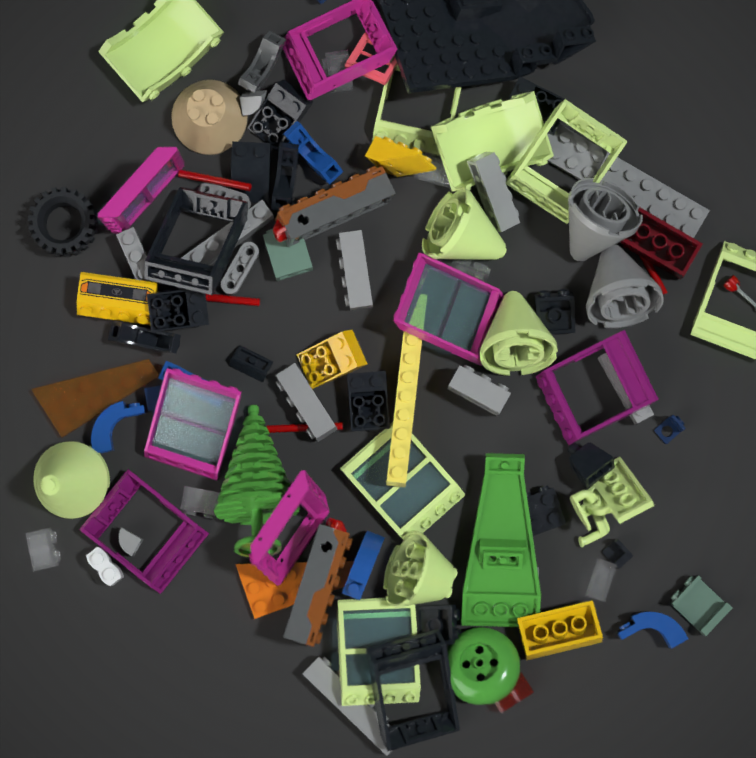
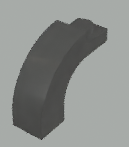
(263, 62)

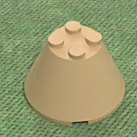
(208, 117)

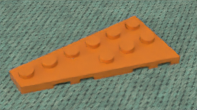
(267, 597)

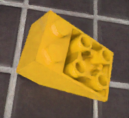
(398, 158)
(331, 358)

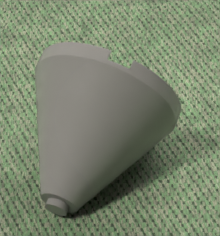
(599, 217)
(621, 291)

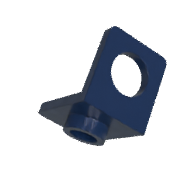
(675, 423)

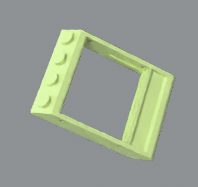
(409, 135)
(543, 191)
(719, 330)

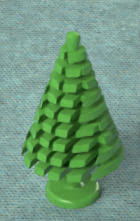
(253, 482)

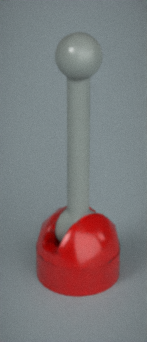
(733, 284)

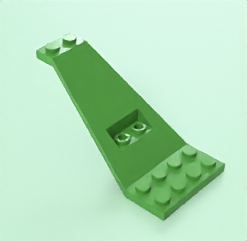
(501, 587)

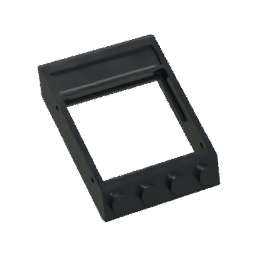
(187, 273)
(402, 655)

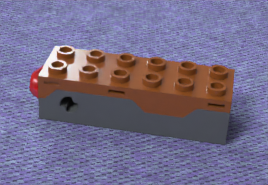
(333, 206)
(318, 583)

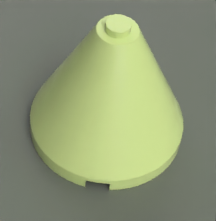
(461, 230)
(517, 339)
(71, 479)

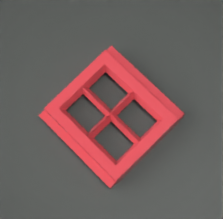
(375, 75)

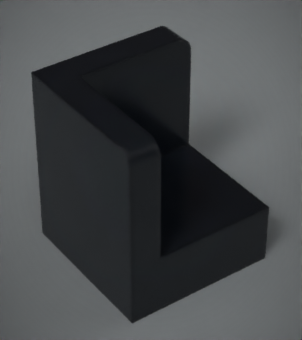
(617, 553)

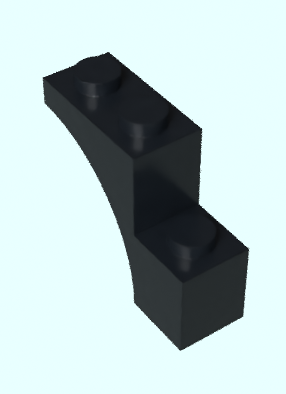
(144, 338)

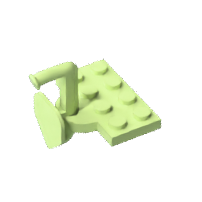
(615, 494)

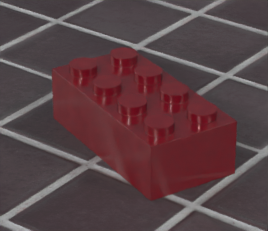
(663, 245)

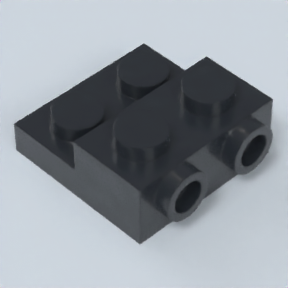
(556, 310)
(544, 510)
(439, 617)

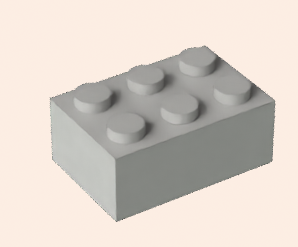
(479, 390)

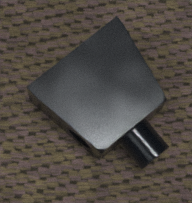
(590, 463)

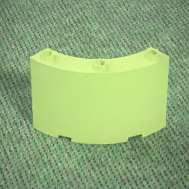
(161, 46)
(492, 127)

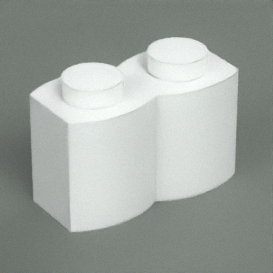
(108, 571)

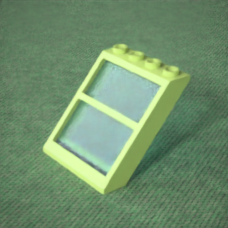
(427, 491)
(366, 625)

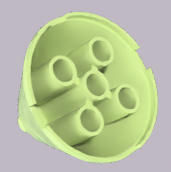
(417, 572)

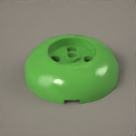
(498, 680)

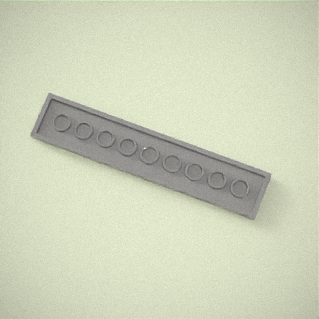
(583, 160)

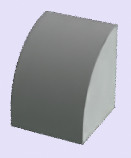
(252, 101)
(129, 542)

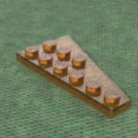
(85, 397)

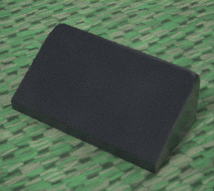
(250, 363)

